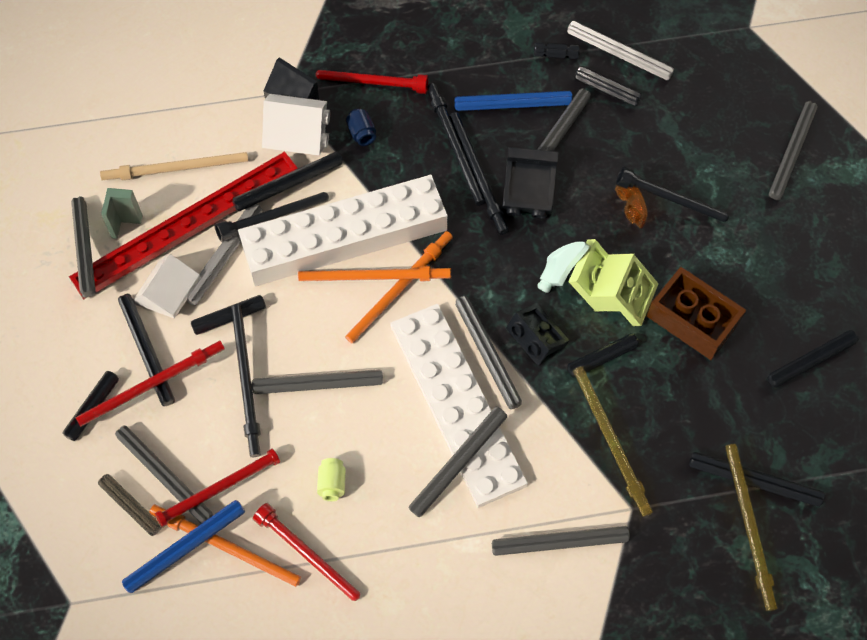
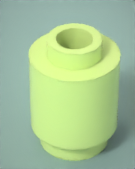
(331, 479)

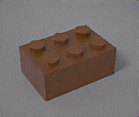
(695, 313)

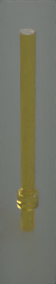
(634, 488)
(764, 580)

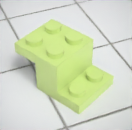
(614, 283)

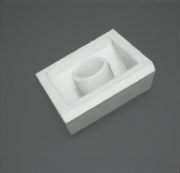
(167, 287)

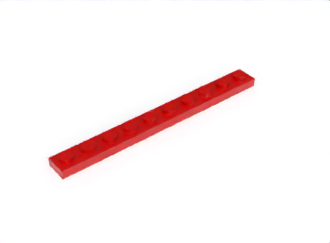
(182, 225)

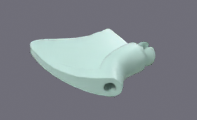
(560, 264)

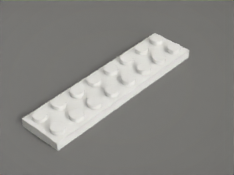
(457, 402)

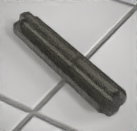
(129, 504)

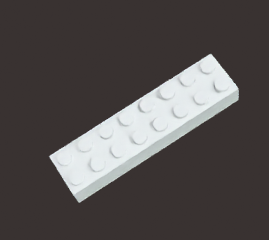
(343, 230)

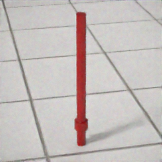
(197, 358)

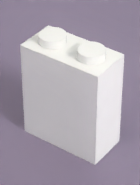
(295, 124)

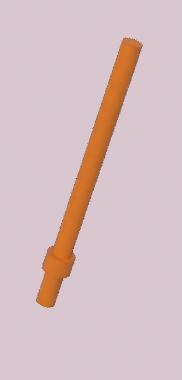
(431, 253)
(424, 273)
(181, 523)

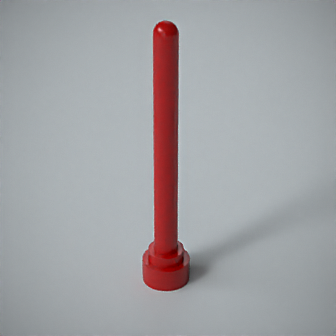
(417, 83)
(267, 517)

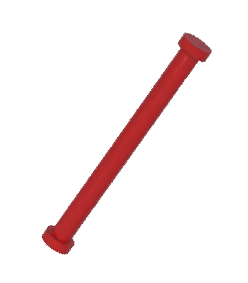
(216, 488)

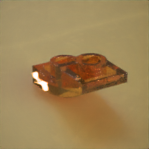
(635, 205)

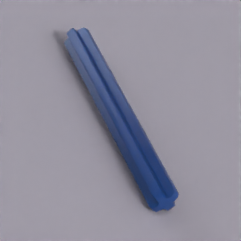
(513, 100)
(183, 546)

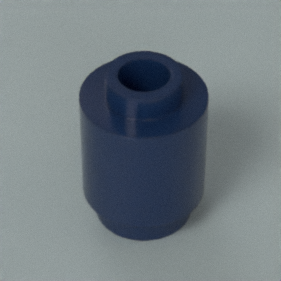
(361, 127)

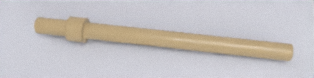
(126, 172)

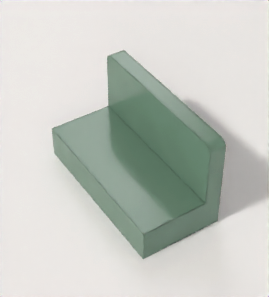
(119, 207)

